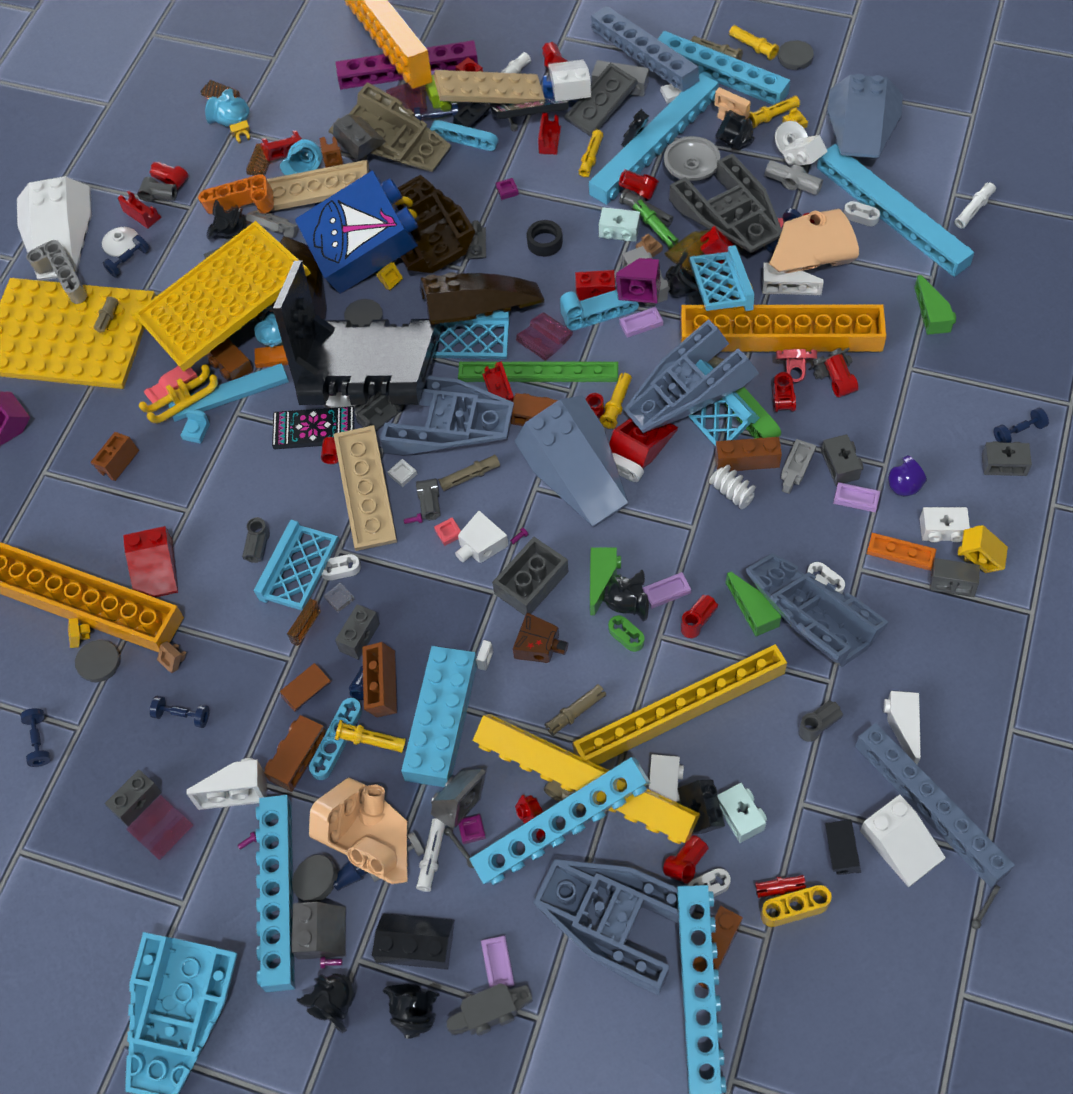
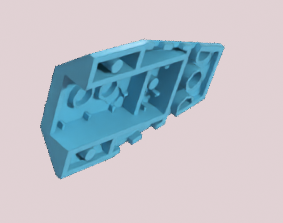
(173, 1007)

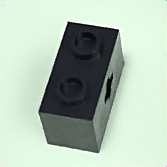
(703, 798)

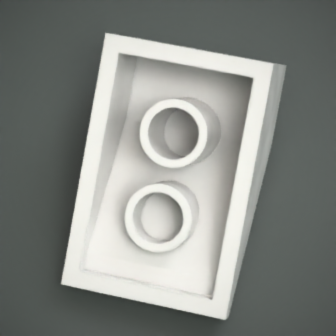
(570, 80)
(232, 786)
(902, 840)

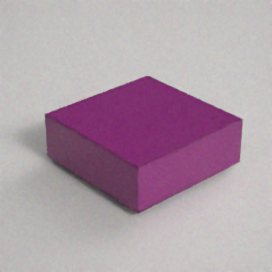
(507, 188)
(471, 829)

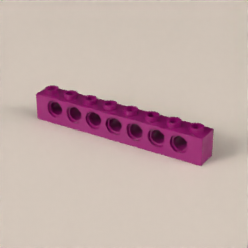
(379, 69)

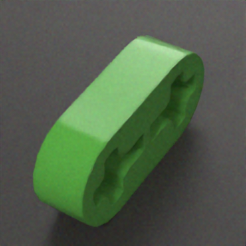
(622, 635)

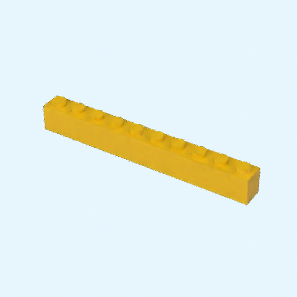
(681, 706)
(575, 772)

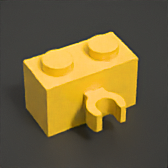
(983, 549)

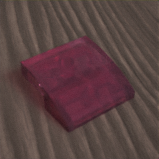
(410, 97)
(544, 336)
(159, 827)

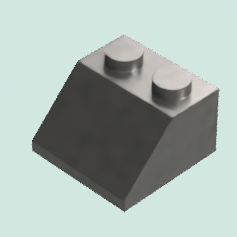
(356, 136)
(458, 797)
(318, 930)

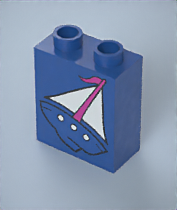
(358, 231)

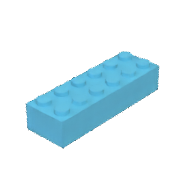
(439, 716)

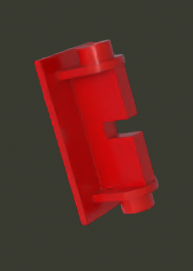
(527, 809)

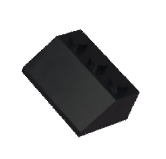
(413, 941)

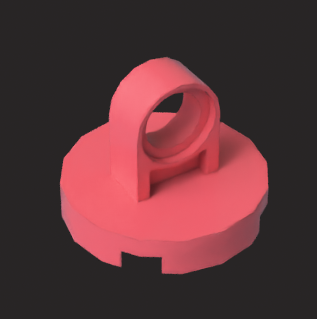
(796, 358)

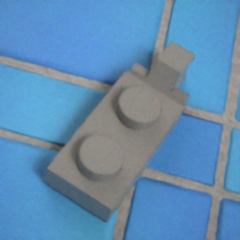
(273, 222)
(797, 464)

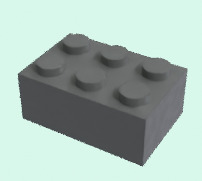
(530, 576)

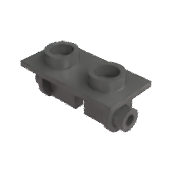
(478, 244)
(820, 367)

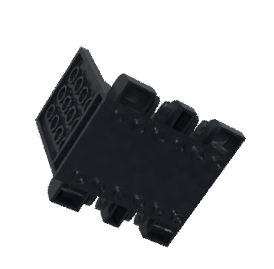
(349, 358)

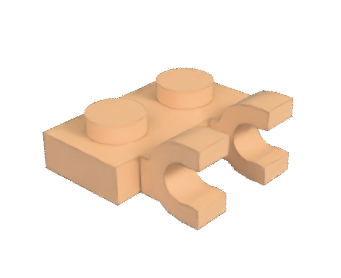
(728, 101)

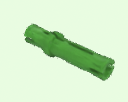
(649, 217)

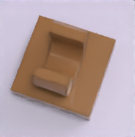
(650, 244)
(170, 656)

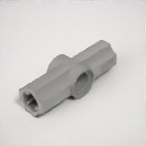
(794, 177)

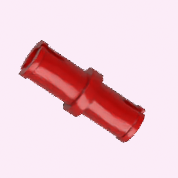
(780, 886)

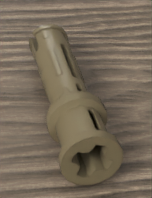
(725, 49)

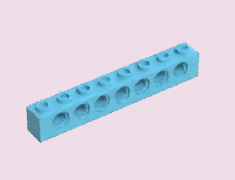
(730, 71)
(485, 861)
(688, 897)
(283, 976)

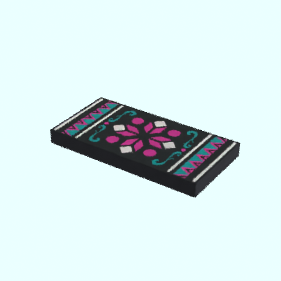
(529, 108)
(310, 426)

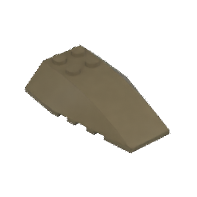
(404, 135)

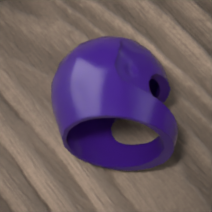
(907, 478)

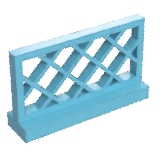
(736, 277)
(498, 319)
(734, 402)
(279, 563)

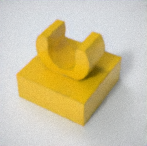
(796, 116)
(240, 128)
(389, 276)
(77, 632)

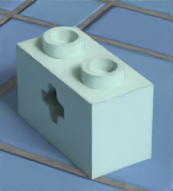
(619, 224)
(742, 825)

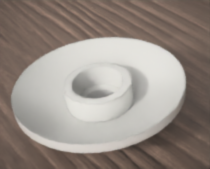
(788, 131)
(118, 241)

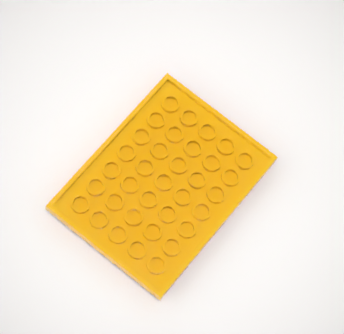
(218, 295)
(56, 339)

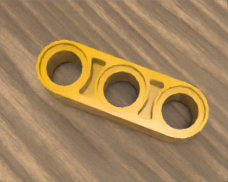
(804, 898)

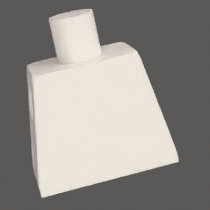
(480, 539)

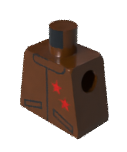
(538, 640)

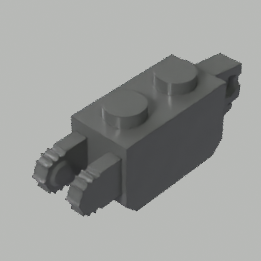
(489, 1009)

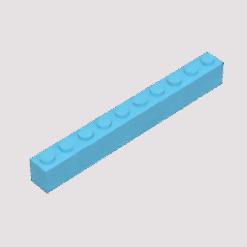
(653, 138)
(896, 211)

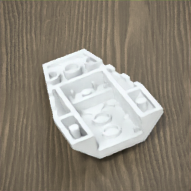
(55, 211)

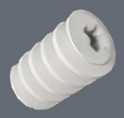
(732, 486)

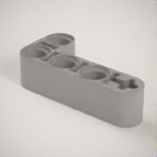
(53, 256)

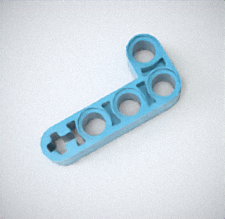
(593, 310)

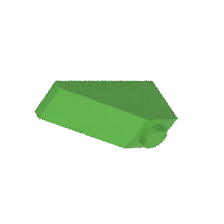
(934, 308)
(602, 568)
(754, 606)

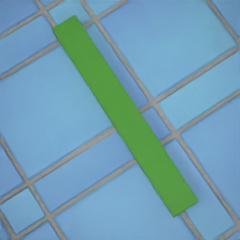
(544, 371)

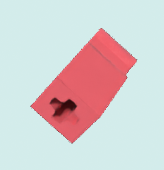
(170, 378)

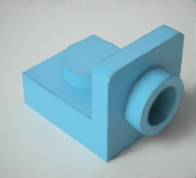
(195, 426)

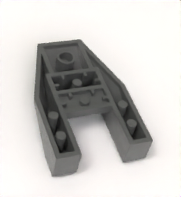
(739, 213)

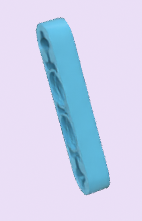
(484, 139)
(329, 738)

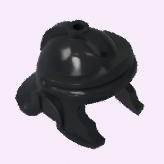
(736, 130)
(226, 223)
(680, 280)
(627, 595)
(330, 999)
(411, 1008)

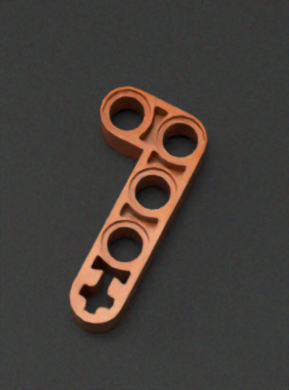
(240, 193)

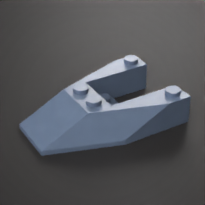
(680, 388)
(456, 418)
(598, 910)

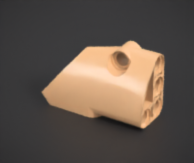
(810, 245)
(363, 828)

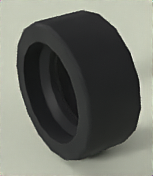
(544, 249)

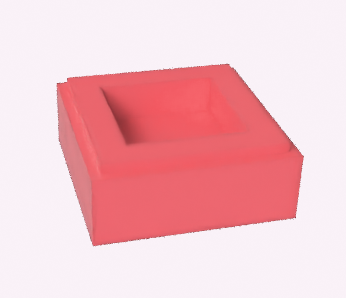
(447, 531)

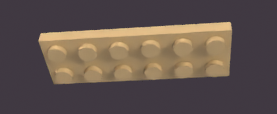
(487, 87)
(314, 185)
(365, 488)

